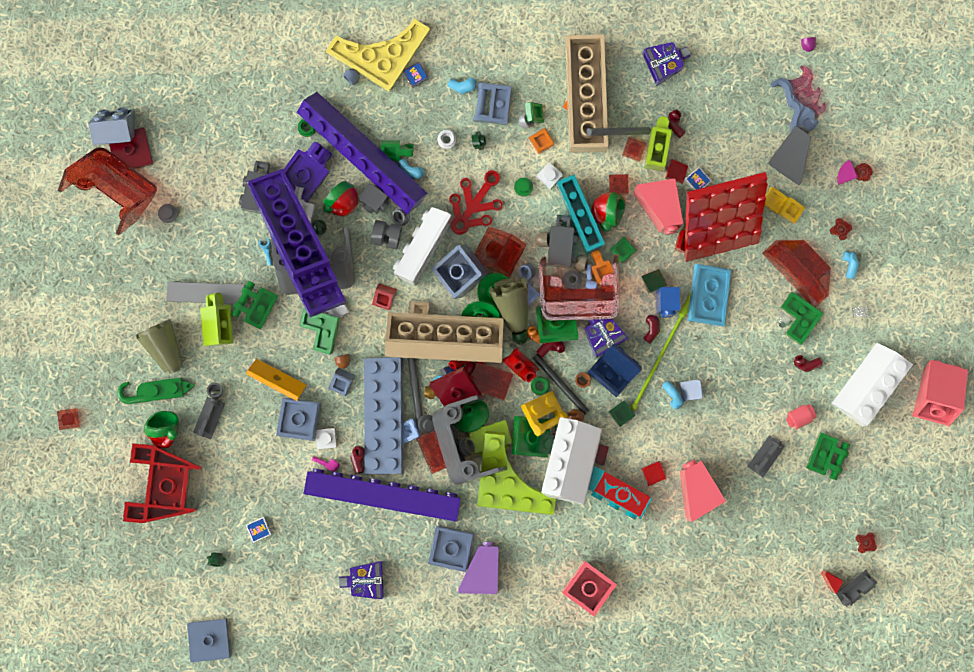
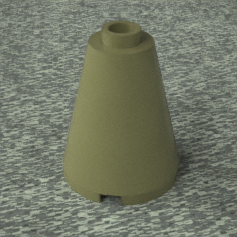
(512, 302)
(162, 345)

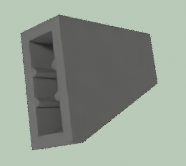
(792, 154)

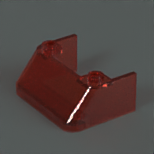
(115, 180)
(579, 303)

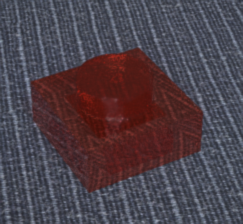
(634, 149)
(619, 183)
(68, 419)

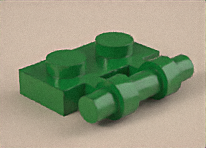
(259, 308)
(822, 454)

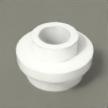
(446, 133)

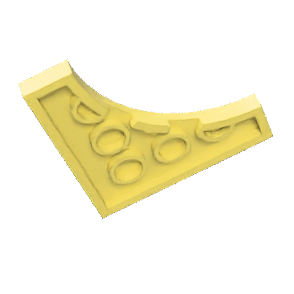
(383, 60)

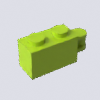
(658, 145)
(216, 321)
(479, 436)

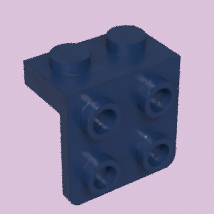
(615, 369)

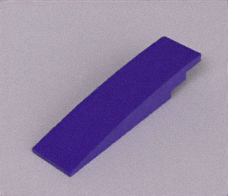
(296, 243)

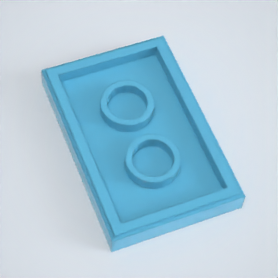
(709, 295)

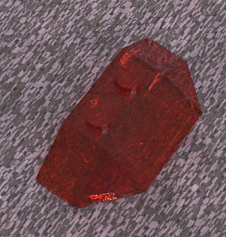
(801, 268)

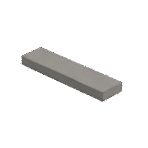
(198, 291)

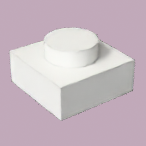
(549, 175)
(326, 438)

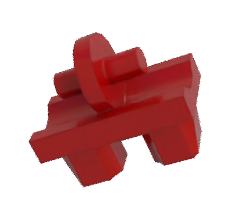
(521, 365)

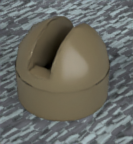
(542, 239)
(582, 262)

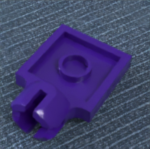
(308, 169)

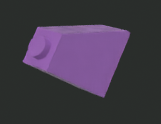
(482, 571)

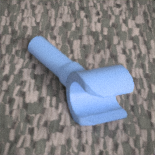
(589, 283)

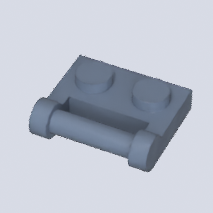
(498, 106)

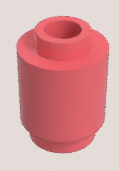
(801, 416)

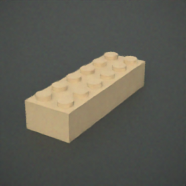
(586, 92)
(444, 337)

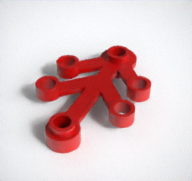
(474, 205)

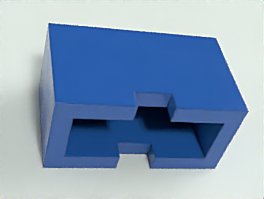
(667, 301)

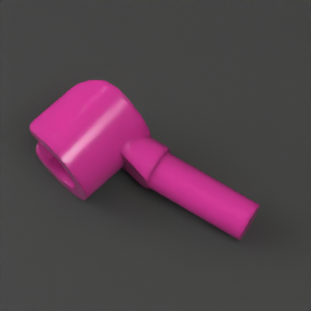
(332, 465)

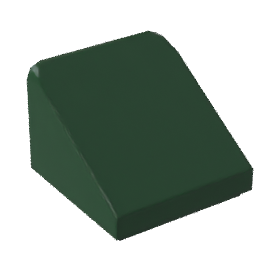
(654, 281)

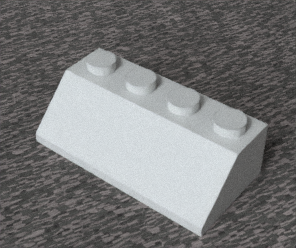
(422, 246)
(872, 384)
(571, 461)

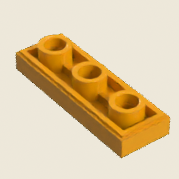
(276, 379)

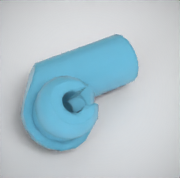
(853, 264)

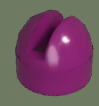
(808, 44)

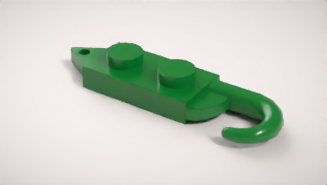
(156, 391)

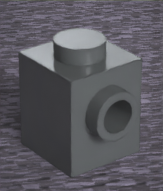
(373, 199)

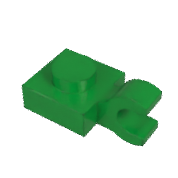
(394, 150)

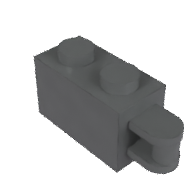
(246, 200)
(561, 243)

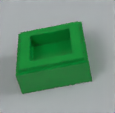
(534, 112)
(624, 249)

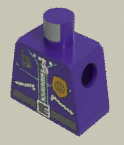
(664, 61)
(603, 334)
(365, 580)

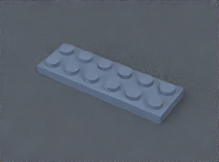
(383, 416)

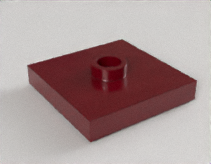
(135, 152)
(454, 387)

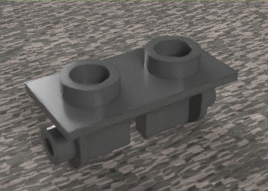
(209, 418)
(766, 456)
(851, 591)

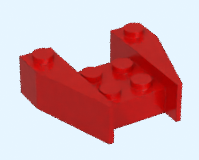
(165, 485)

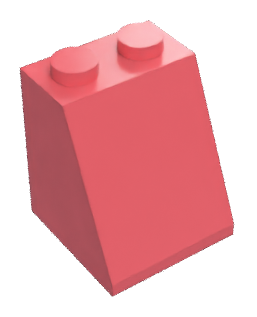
(661, 204)
(941, 393)
(698, 490)

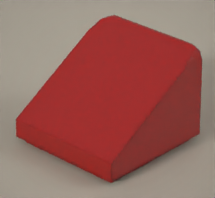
(676, 170)
(680, 243)
(384, 296)
(653, 473)
(833, 582)

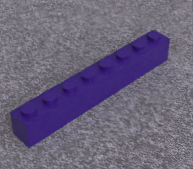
(361, 152)
(382, 496)

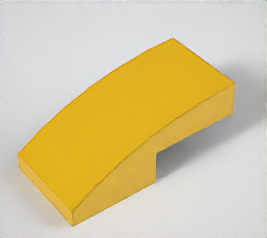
(783, 205)

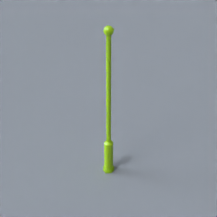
(683, 312)

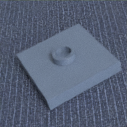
(298, 419)
(451, 548)
(208, 640)

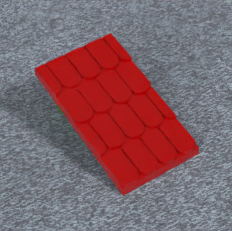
(724, 216)

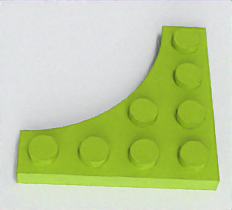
(507, 488)

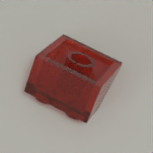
(499, 251)

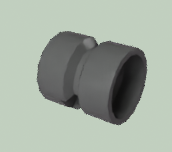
(386, 234)

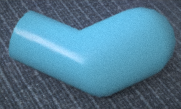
(462, 87)
(413, 172)
(674, 393)

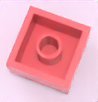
(589, 588)

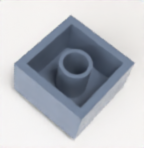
(460, 271)

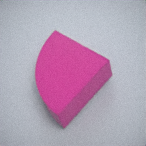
(846, 173)

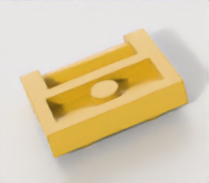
(540, 407)

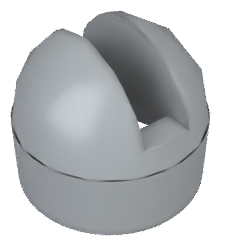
(522, 121)

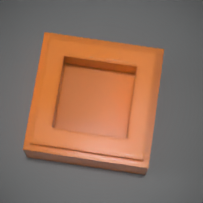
(541, 141)

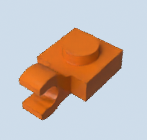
(601, 267)

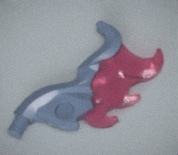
(802, 99)

